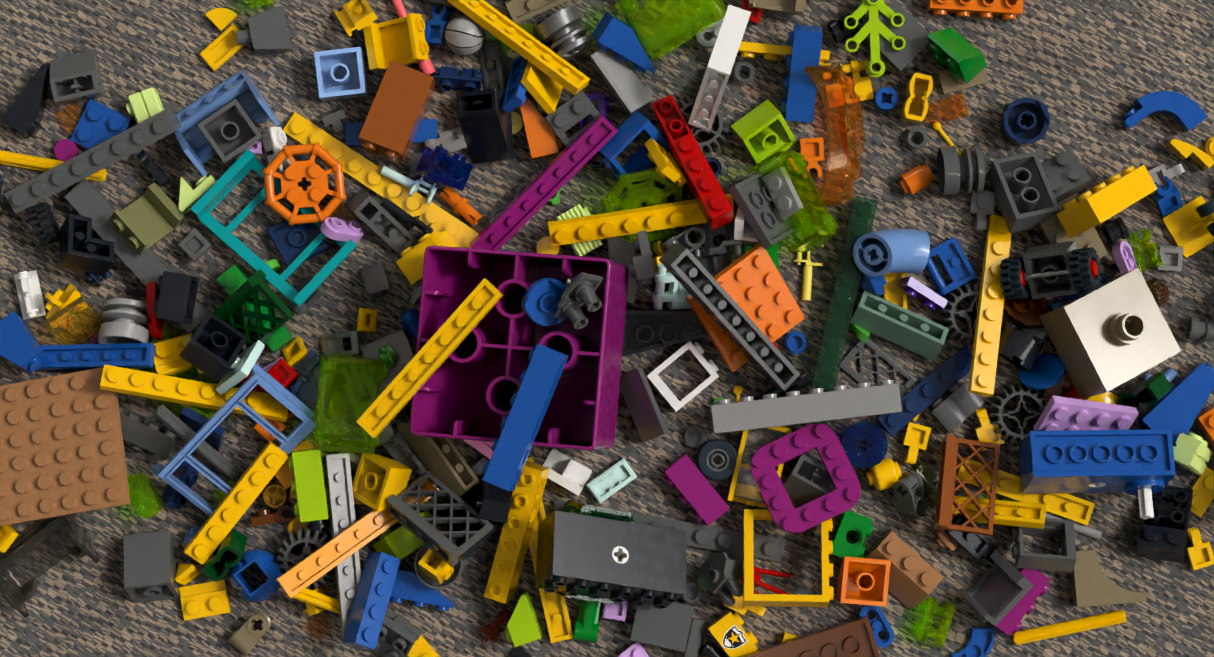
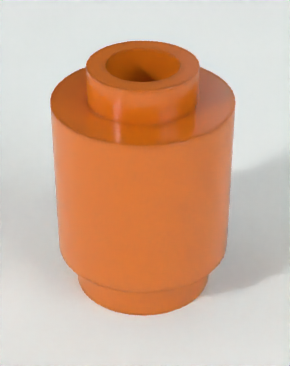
(916, 179)

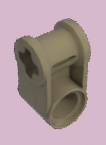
(248, 635)

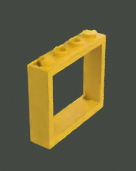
(784, 600)

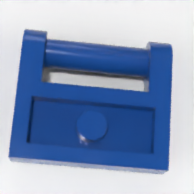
(954, 263)

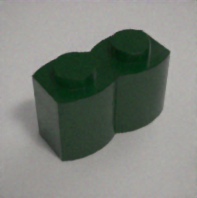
(1146, 392)
(225, 556)

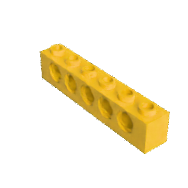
(516, 533)

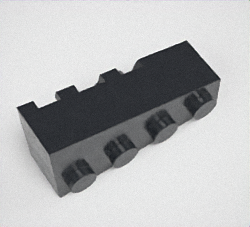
(659, 328)

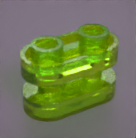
(144, 495)
(922, 628)

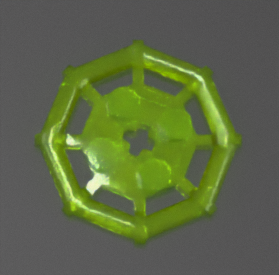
(642, 193)

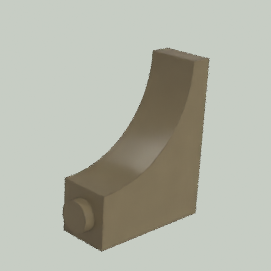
(1093, 587)

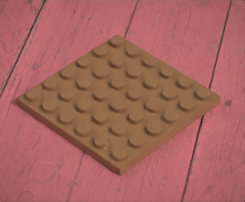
(60, 448)

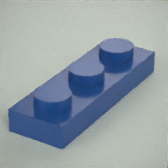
(515, 91)

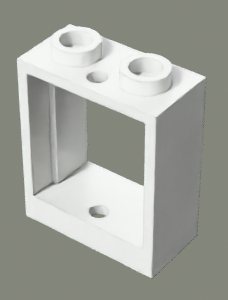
(709, 366)

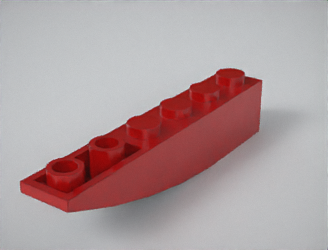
(693, 163)

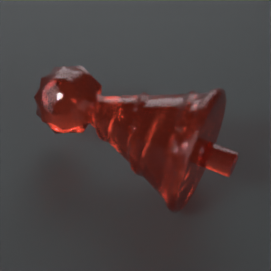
(493, 629)

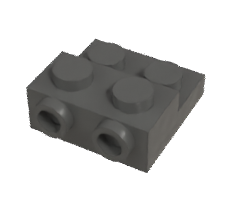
(642, 265)

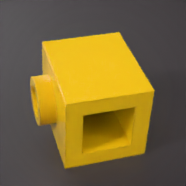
(435, 567)

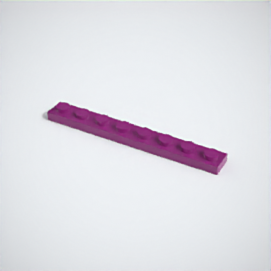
(546, 184)

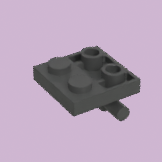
(396, 636)

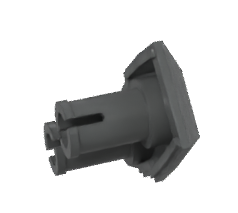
(579, 292)

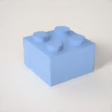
(341, 74)

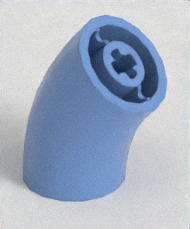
(892, 251)

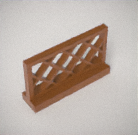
(947, 481)

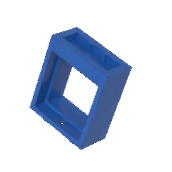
(625, 134)

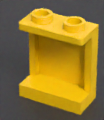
(396, 40)

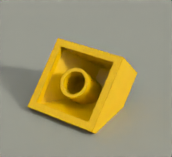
(379, 479)

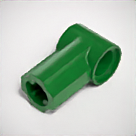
(587, 623)

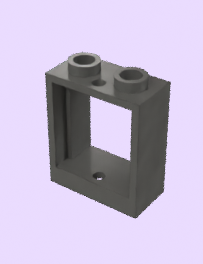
(1052, 528)

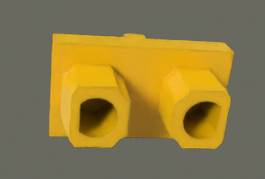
(60, 299)

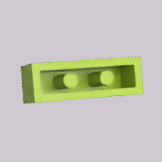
(309, 485)

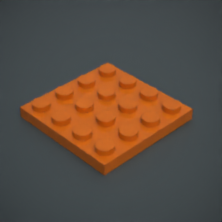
(761, 294)

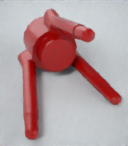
(757, 582)

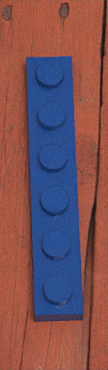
(96, 355)

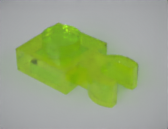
(1147, 254)

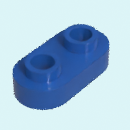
(878, 623)

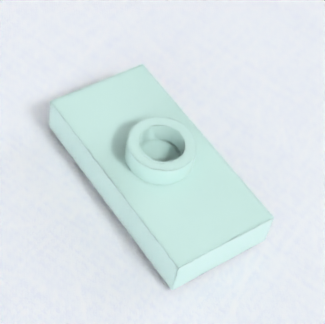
(611, 480)

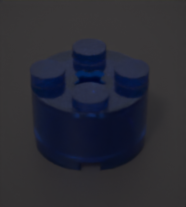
(873, 435)

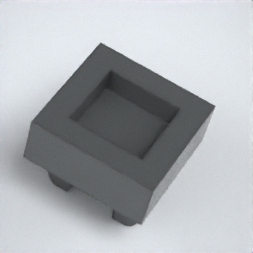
(334, 117)
(195, 244)

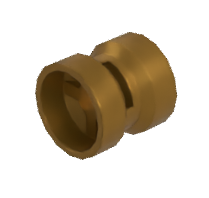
(272, 495)

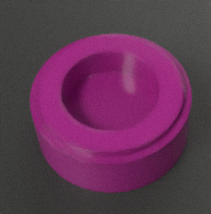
(65, 149)

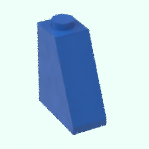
(20, 344)

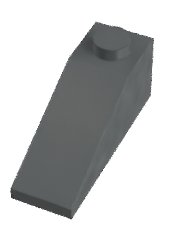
(381, 221)

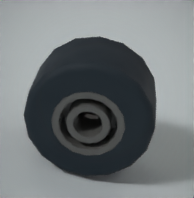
(717, 459)

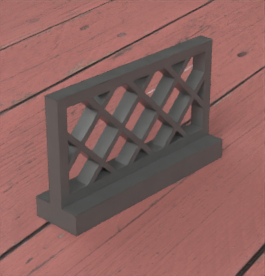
(422, 527)

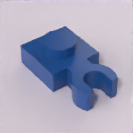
(436, 27)
(1168, 198)

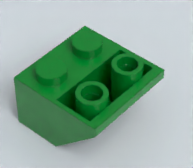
(956, 54)

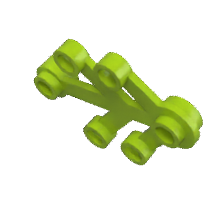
(874, 28)

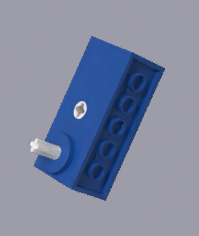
(1098, 463)

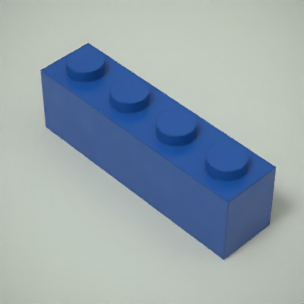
(800, 87)
(371, 601)

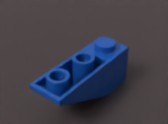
(619, 37)
(409, 587)

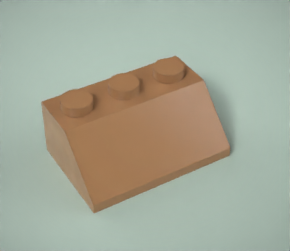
(910, 575)

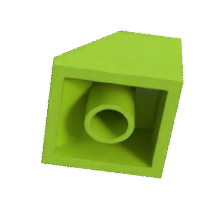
(763, 132)
(523, 623)

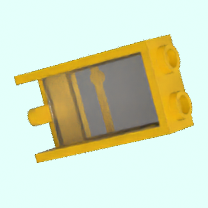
(742, 486)

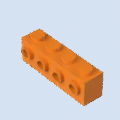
(985, 8)

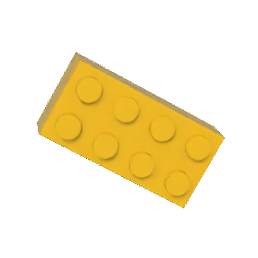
(1106, 200)

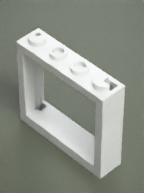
(719, 67)

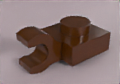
(264, 517)

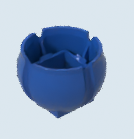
(267, 564)

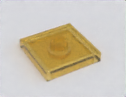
(74, 322)

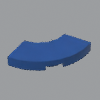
(979, 643)

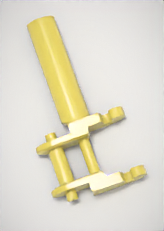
(807, 274)

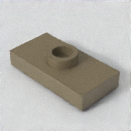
(950, 84)

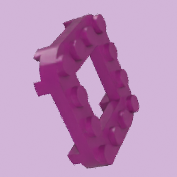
(836, 463)

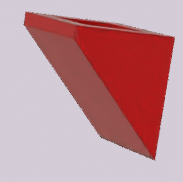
(1072, 393)

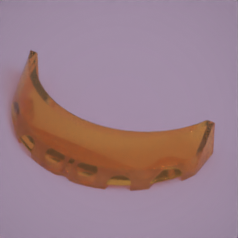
(844, 128)

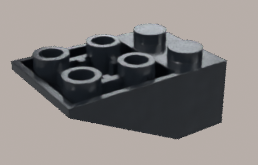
(485, 125)
(1166, 533)

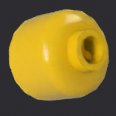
(884, 474)

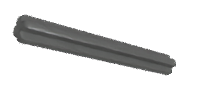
(203, 449)

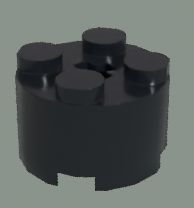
(1019, 347)

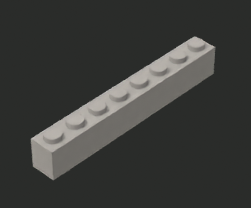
(806, 408)

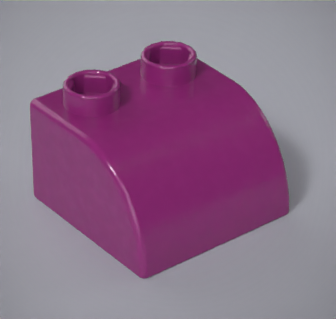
(477, 381)

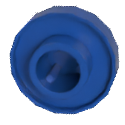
(873, 284)

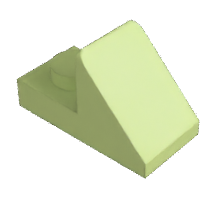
(189, 195)

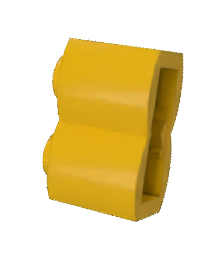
(917, 92)

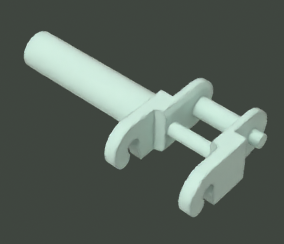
(413, 185)

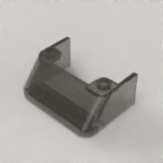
(36, 552)

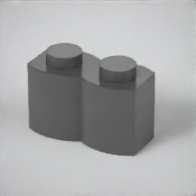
(955, 407)

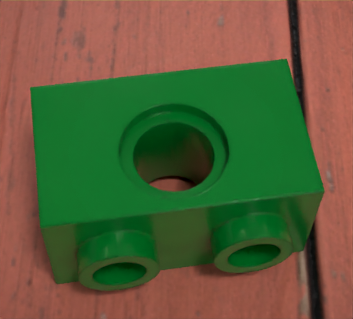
(851, 521)

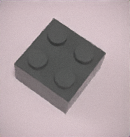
(230, 132)

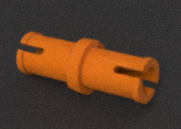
(461, 206)

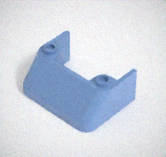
(237, 86)

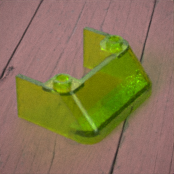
(814, 219)

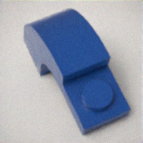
(1176, 105)

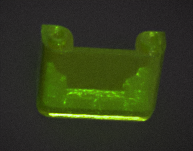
(344, 393)

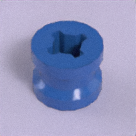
(882, 102)

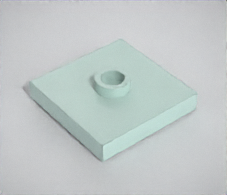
(240, 367)

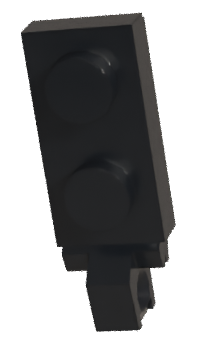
(975, 544)

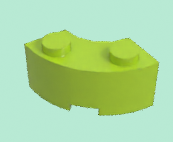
(400, 541)

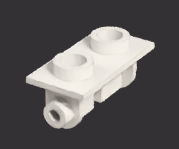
(273, 140)
(29, 294)

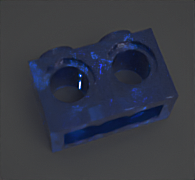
(443, 170)

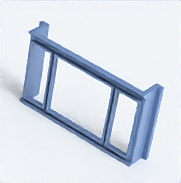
(288, 443)

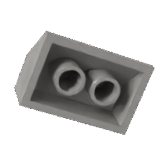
(622, 81)

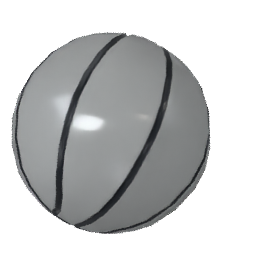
(464, 36)

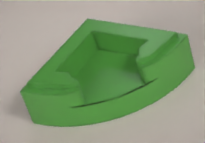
(862, 334)

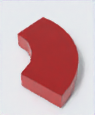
(156, 324)

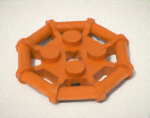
(294, 174)

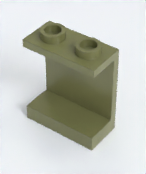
(147, 219)

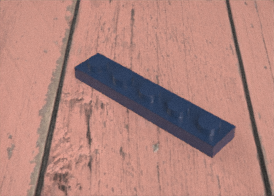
(928, 391)

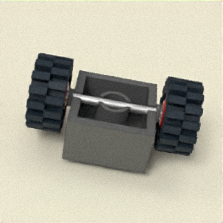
(1050, 271)

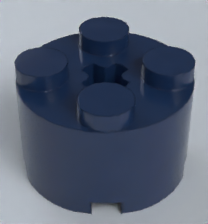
(1024, 109)

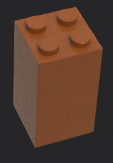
(396, 112)

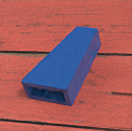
(1182, 403)

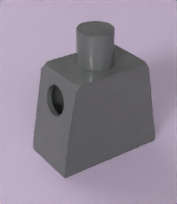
(267, 32)

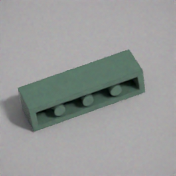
(899, 325)

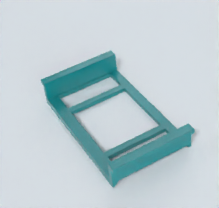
(221, 189)

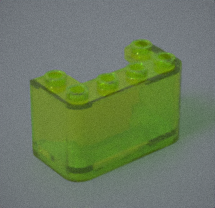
(668, 23)

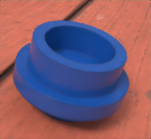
(795, 342)

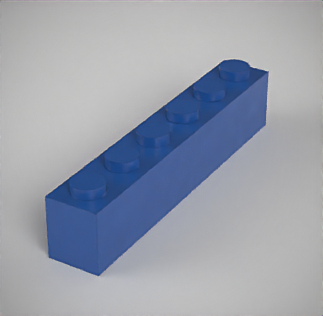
(525, 417)

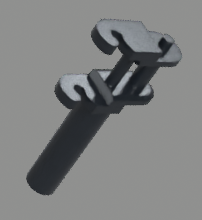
(407, 218)

